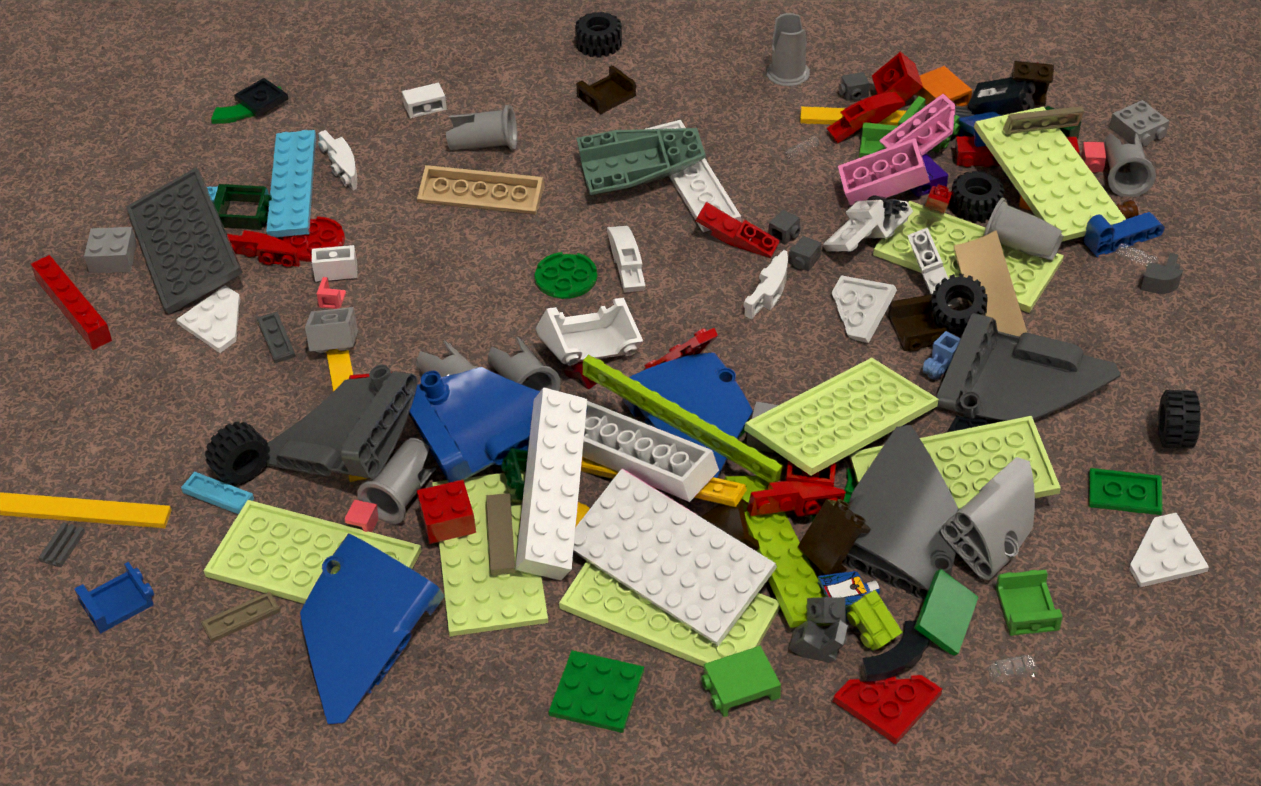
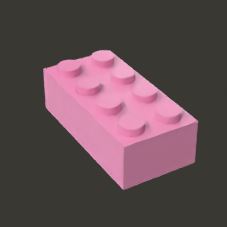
(884, 172)

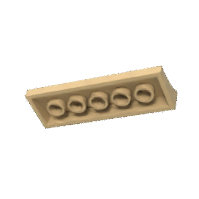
(481, 189)
(986, 262)

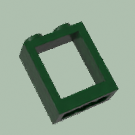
(242, 193)
(512, 465)

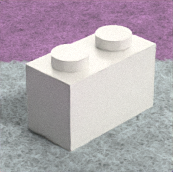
(424, 100)
(334, 263)

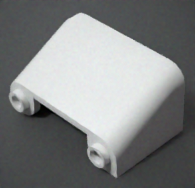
(599, 334)

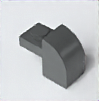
(1162, 278)
(818, 643)

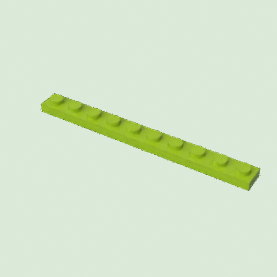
(682, 420)

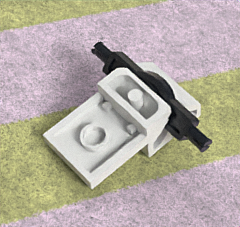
(869, 219)

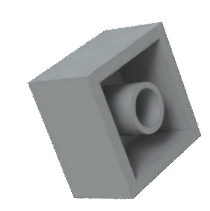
(110, 250)
(331, 329)

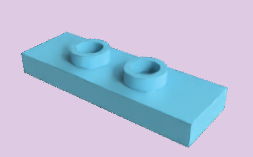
(216, 492)

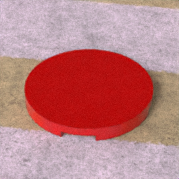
(322, 234)

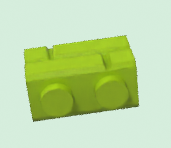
(873, 620)

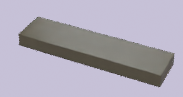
(1043, 120)
(500, 534)

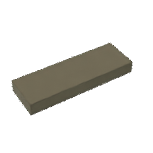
(240, 617)

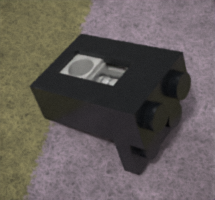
(1002, 96)

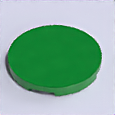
(565, 275)

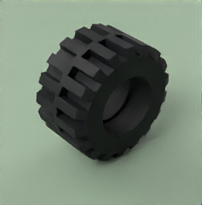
(598, 34)
(975, 196)
(958, 288)
(1179, 419)
(237, 453)

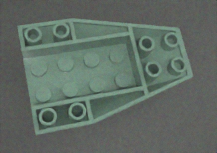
(637, 156)

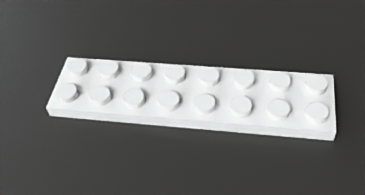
(700, 185)

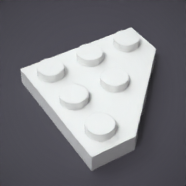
(862, 305)
(214, 319)
(1166, 553)

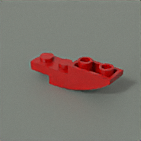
(870, 109)
(938, 198)
(735, 233)
(267, 248)
(802, 497)

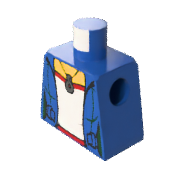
(846, 585)

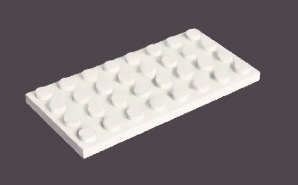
(671, 556)

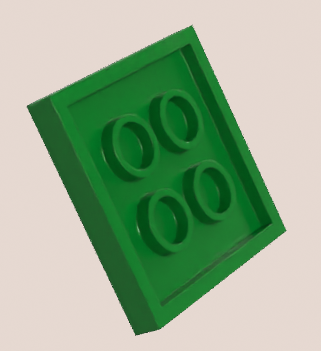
(596, 691)

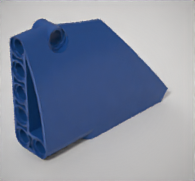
(701, 387)

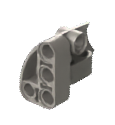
(995, 520)

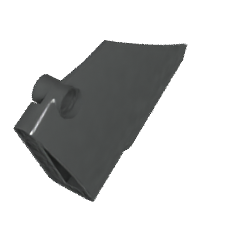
(1017, 374)
(350, 428)

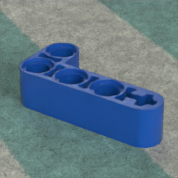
(1106, 238)

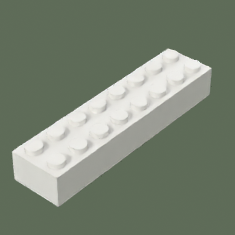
(647, 452)
(551, 484)

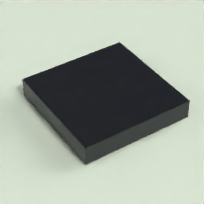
(261, 97)

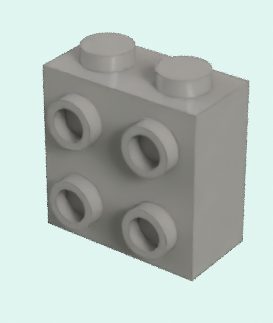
(1139, 119)

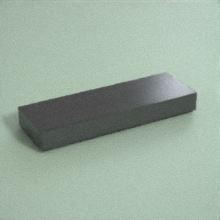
(276, 337)

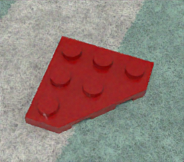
(695, 345)
(888, 704)

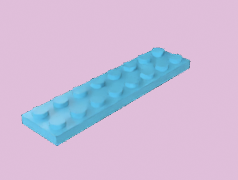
(292, 184)

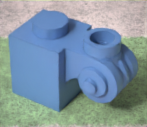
(942, 355)

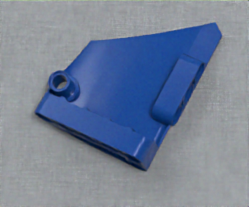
(472, 419)
(361, 622)

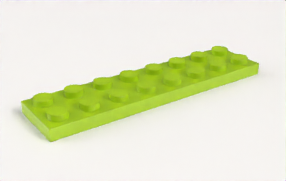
(794, 576)

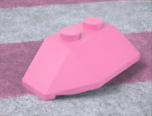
(928, 126)

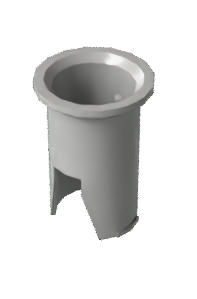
(788, 52)
(483, 130)
(1142, 171)
(1024, 231)
(451, 365)
(524, 366)
(398, 481)

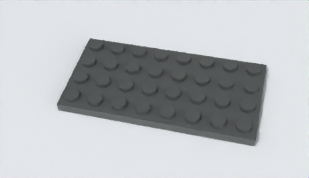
(183, 240)

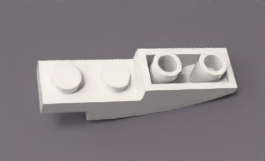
(341, 158)
(627, 258)
(929, 261)
(771, 286)

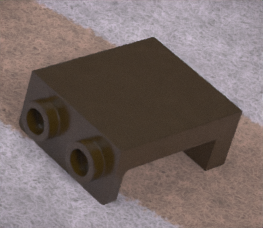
(1039, 73)
(608, 91)
(914, 322)
(733, 522)
(832, 536)

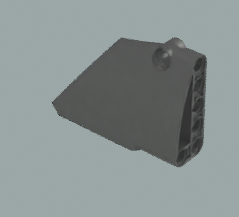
(905, 508)

